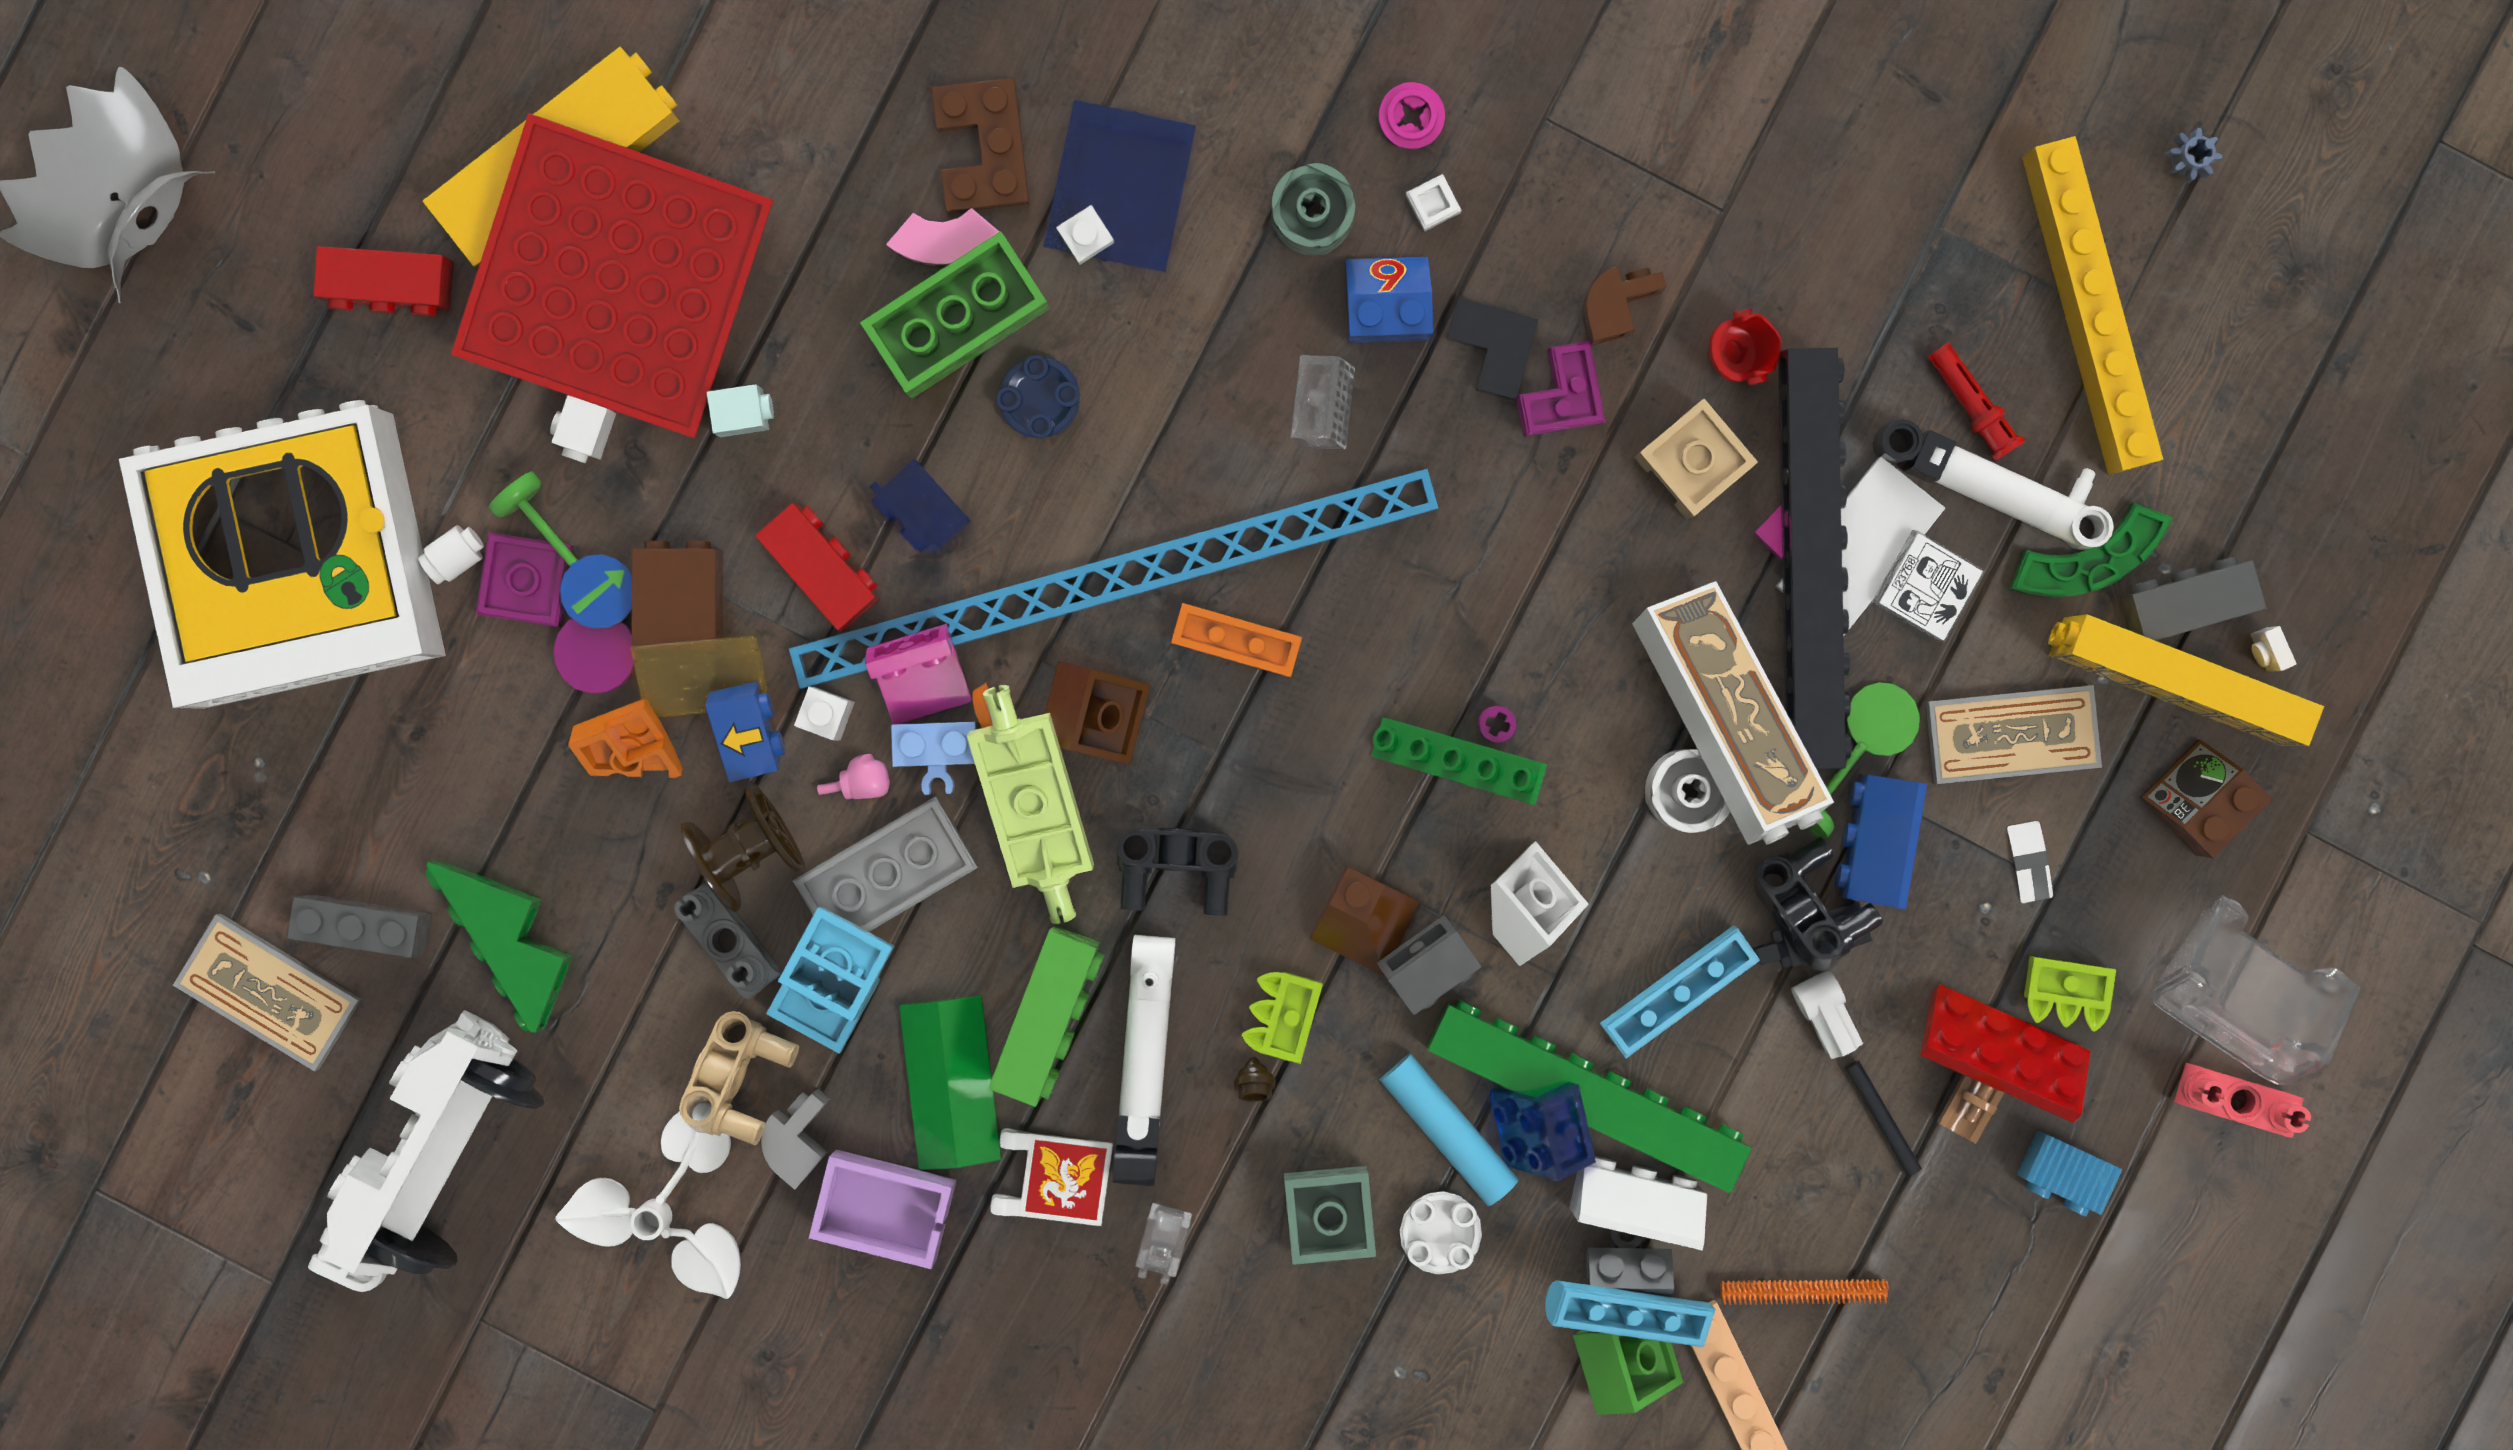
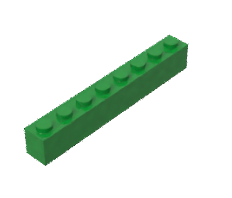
(1608, 1102)

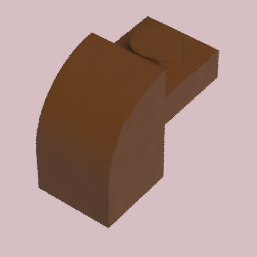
(1606, 306)

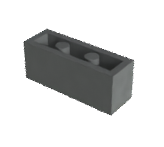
(2193, 599)
(359, 926)

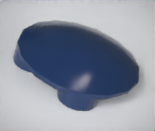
(1039, 397)

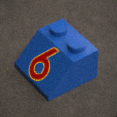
(1388, 300)

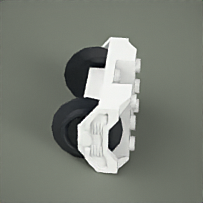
(385, 1198)

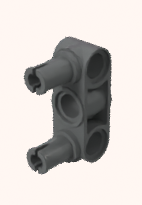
(749, 964)

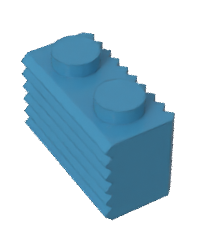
(2068, 1172)

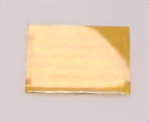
(682, 674)

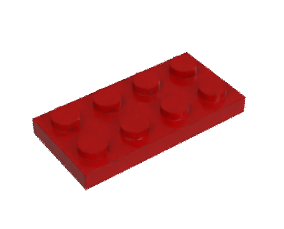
(2006, 1053)

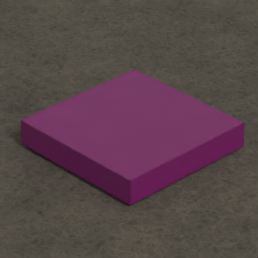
(522, 580)

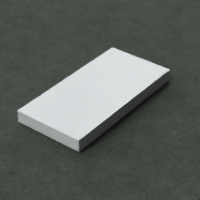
(1878, 522)

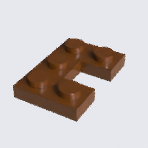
(995, 112)

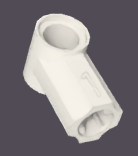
(1823, 1004)

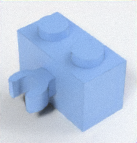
(933, 746)

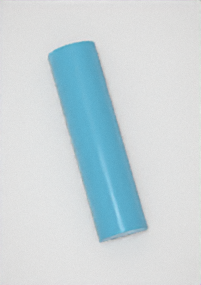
(1679, 991)
(1449, 1130)
(1628, 1313)

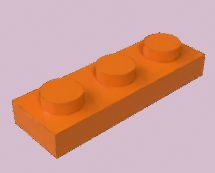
(1236, 640)

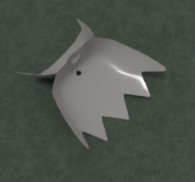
(113, 147)

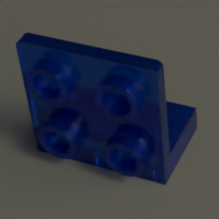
(921, 506)
(1543, 1132)

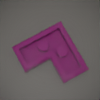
(1575, 395)

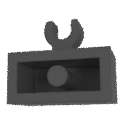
(1630, 1267)

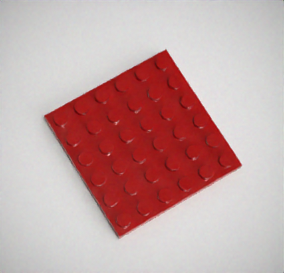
(611, 276)

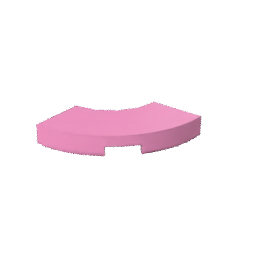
(940, 242)

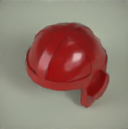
(1745, 348)

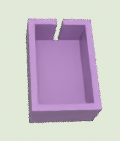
(882, 1209)

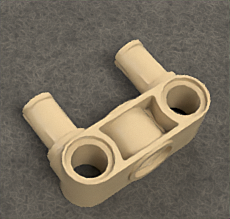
(721, 1072)

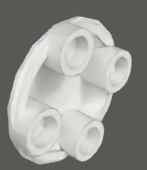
(1440, 1233)

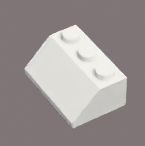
(1640, 1203)

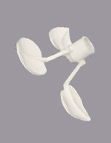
(602, 1213)

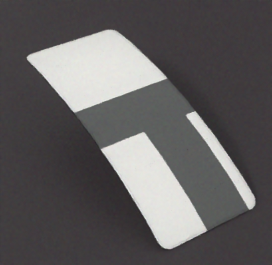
(2030, 861)

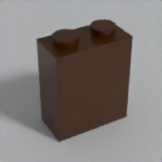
(676, 593)

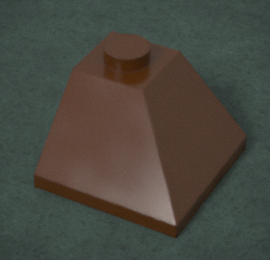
(1364, 919)

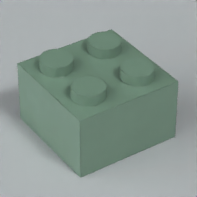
(1329, 1215)

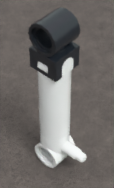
(1940, 461)
(1144, 1060)

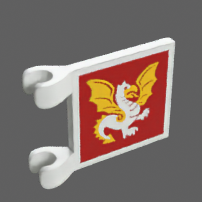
(1061, 1178)

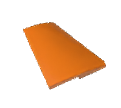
(625, 743)

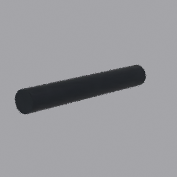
(1883, 1118)

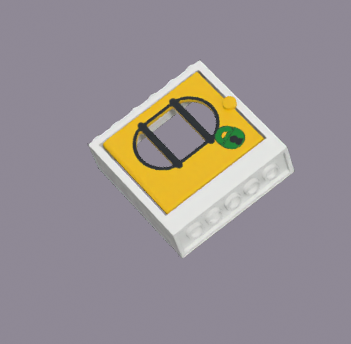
(212, 616)

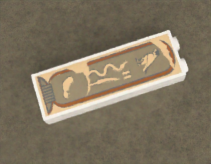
(1733, 714)

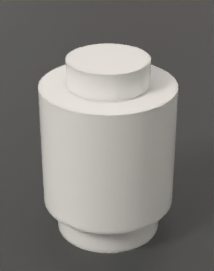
(451, 554)

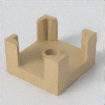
(1696, 458)

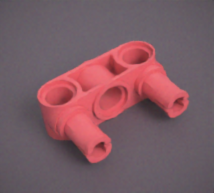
(2264, 1109)

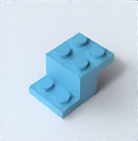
(829, 979)

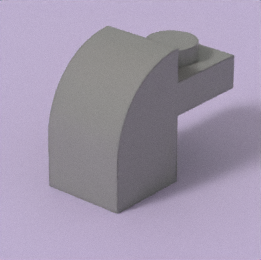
(785, 1144)

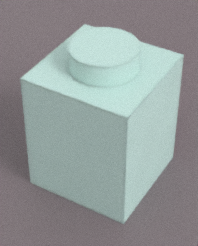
(739, 410)

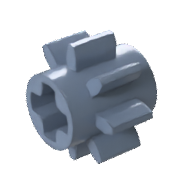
(2185, 163)

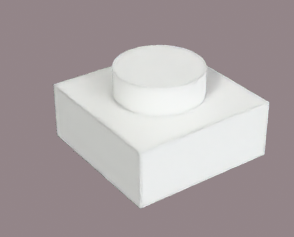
(1085, 234)
(2272, 649)

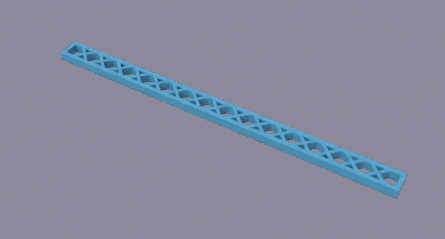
(1120, 561)

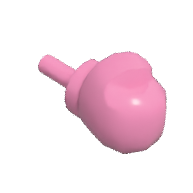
(861, 780)

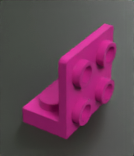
(918, 674)

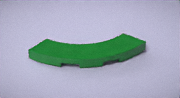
(2095, 567)

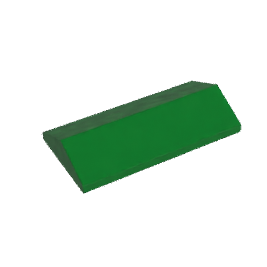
(950, 1082)

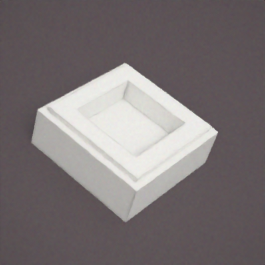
(1433, 202)

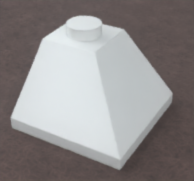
(1532, 904)

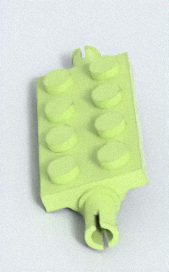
(1031, 801)

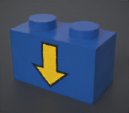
(744, 731)

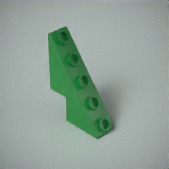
(1459, 760)
(499, 928)

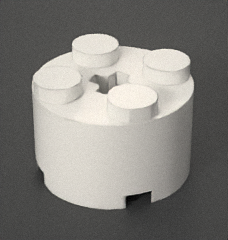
(1667, 799)

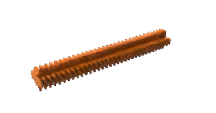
(1803, 1291)

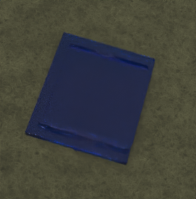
(1131, 175)

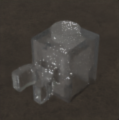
(1163, 1242)

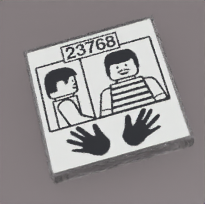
(1928, 586)

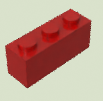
(383, 280)
(819, 565)

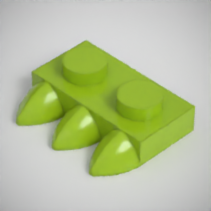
(2071, 988)
(1287, 1016)

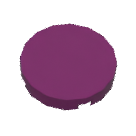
(594, 658)

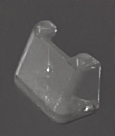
(2253, 998)

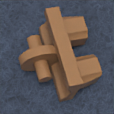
(1970, 1108)

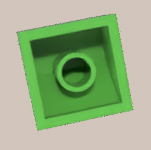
(1626, 1371)

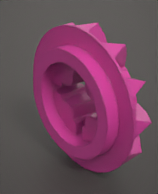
(1414, 97)

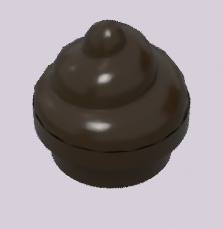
(1254, 1082)

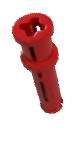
(1986, 417)

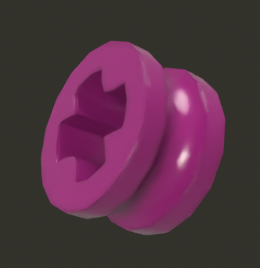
(1501, 736)

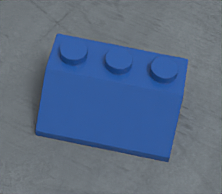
(1881, 840)

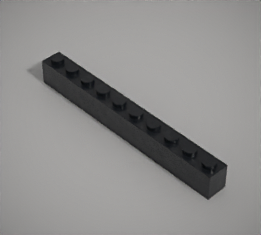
(1813, 552)

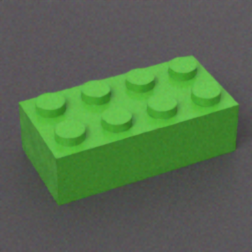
(955, 315)
(1044, 1016)

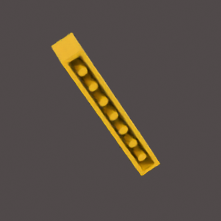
(2092, 305)

